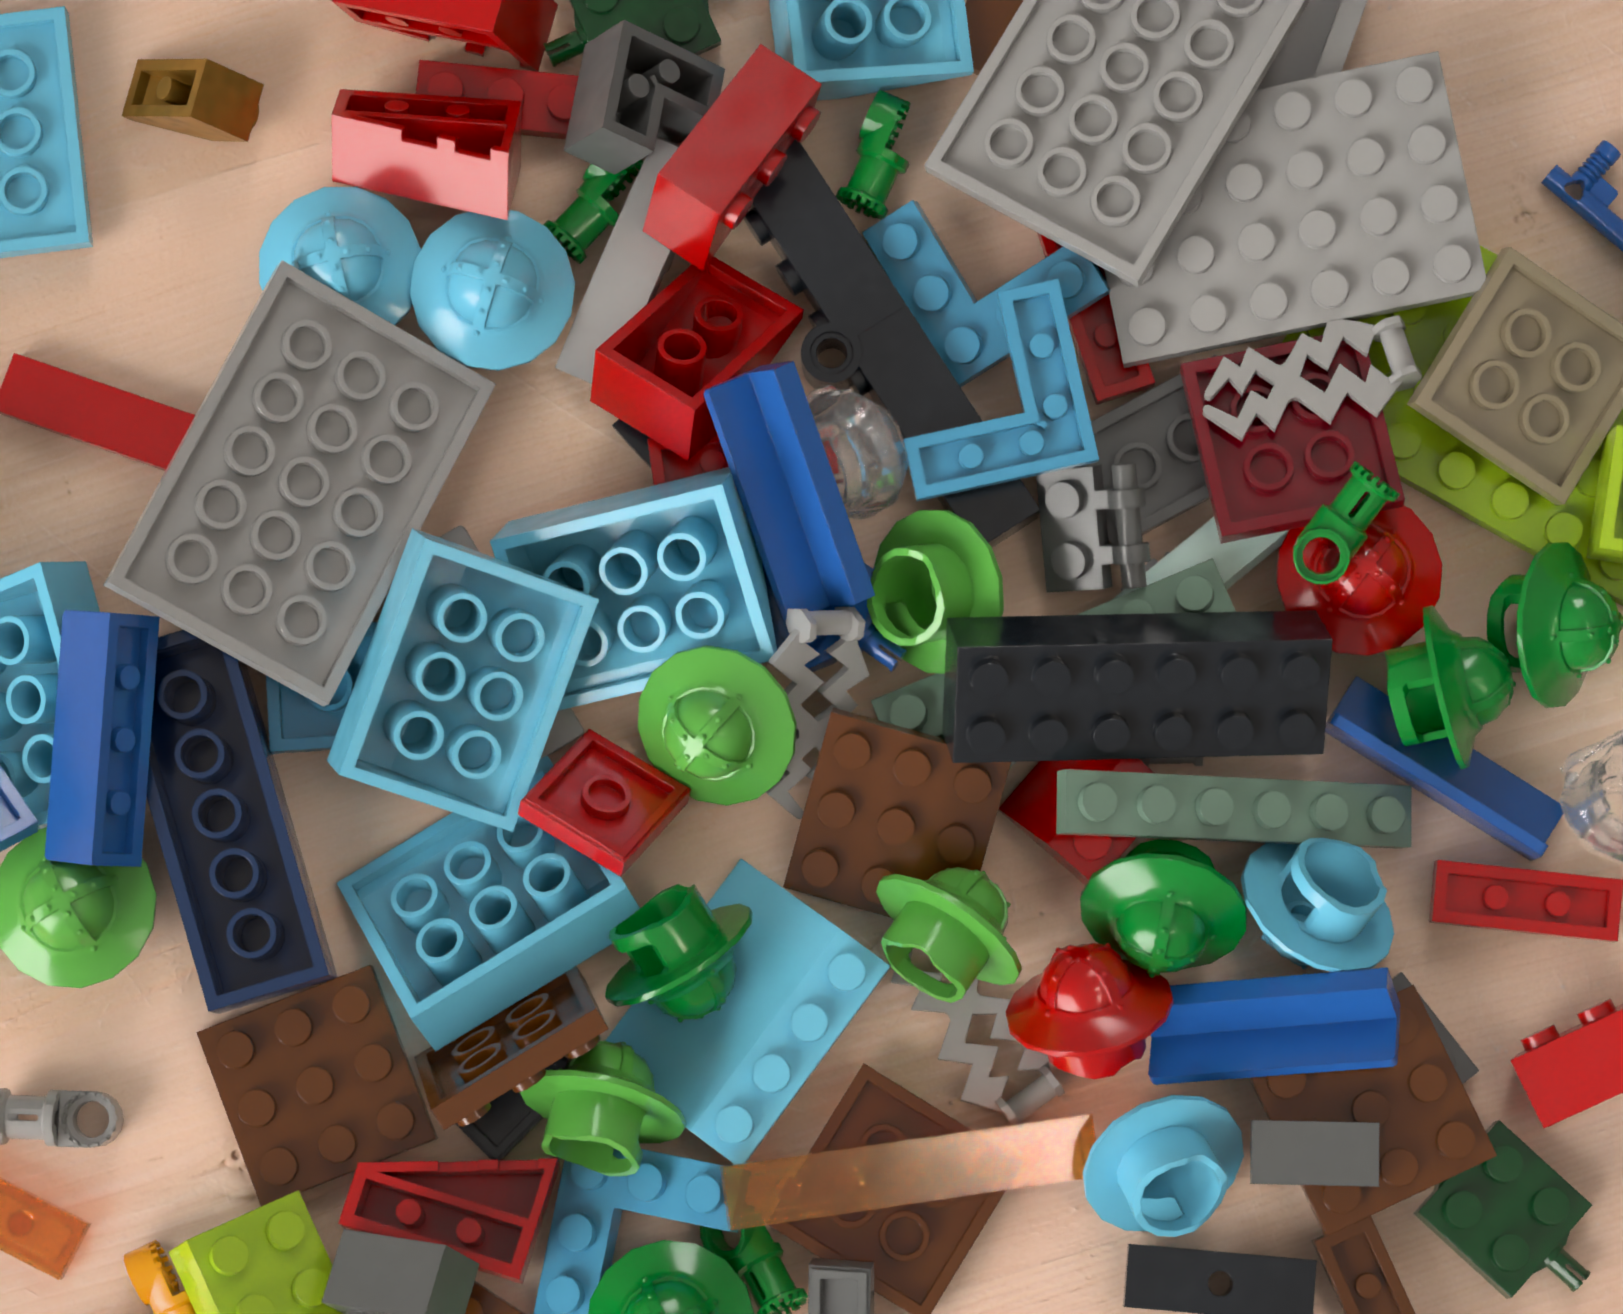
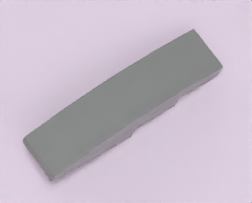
(625, 274)

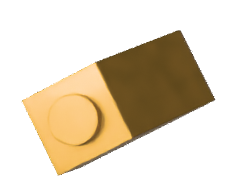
(194, 98)

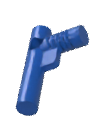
(1595, 193)

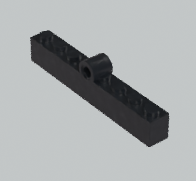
(872, 327)

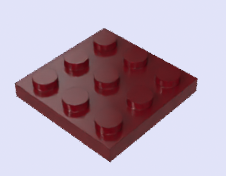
(1284, 476)

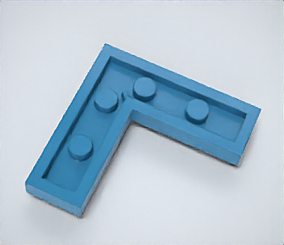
(961, 329)
(1055, 417)
(590, 1216)

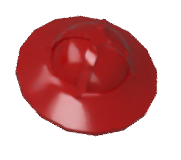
(1380, 593)
(1089, 1010)

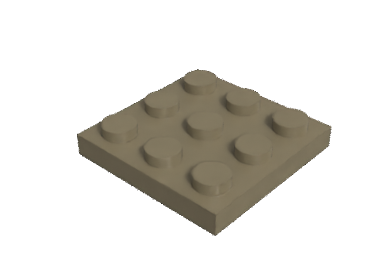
(1528, 377)

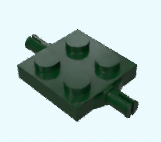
(677, 21)
(1508, 1216)

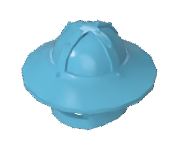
(349, 244)
(492, 289)
(1319, 904)
(1164, 1165)

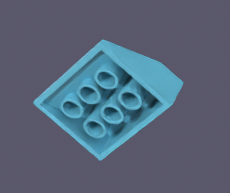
(872, 43)
(668, 573)
(29, 665)
(461, 681)
(481, 917)
(788, 1007)

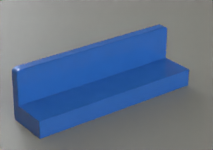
(788, 489)
(102, 738)
(1479, 794)
(1278, 1027)

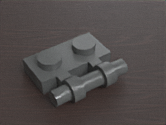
(1076, 528)

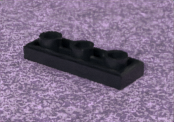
(1179, 1281)

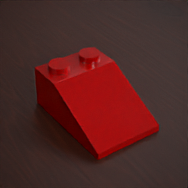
(681, 344)

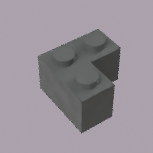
(633, 92)
(398, 1276)

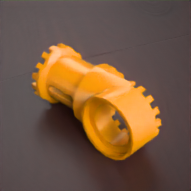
(155, 1281)

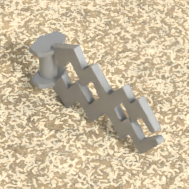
(1290, 386)
(790, 661)
(981, 1088)

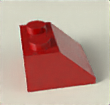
(1034, 811)

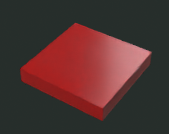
(604, 802)

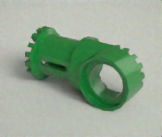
(877, 162)
(591, 210)
(1341, 527)
(760, 1266)

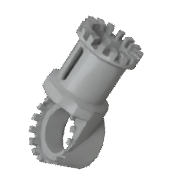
(56, 1118)

